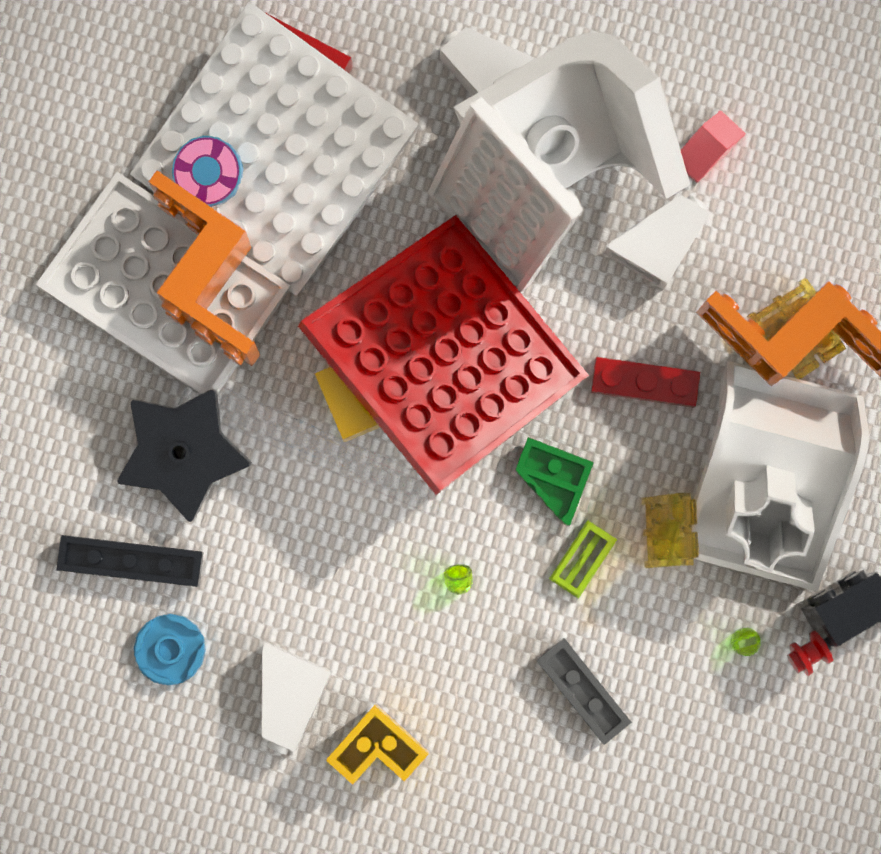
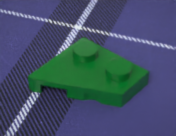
(554, 477)

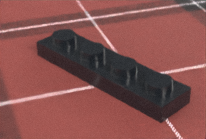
(130, 561)

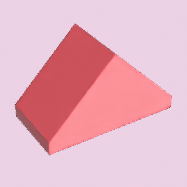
(710, 145)

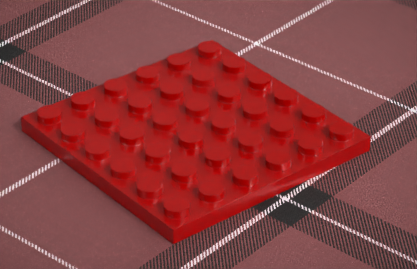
(443, 353)

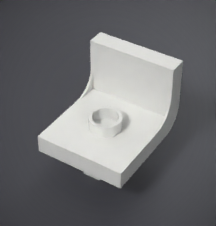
(590, 110)
(779, 476)

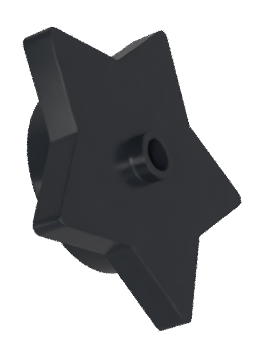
(207, 457)

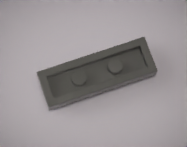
(583, 691)

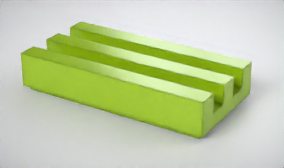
(566, 584)

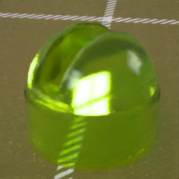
(458, 579)
(744, 634)

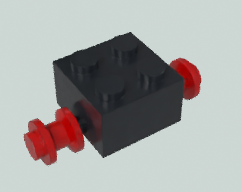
(837, 618)

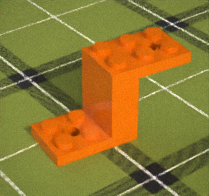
(203, 269)
(777, 356)

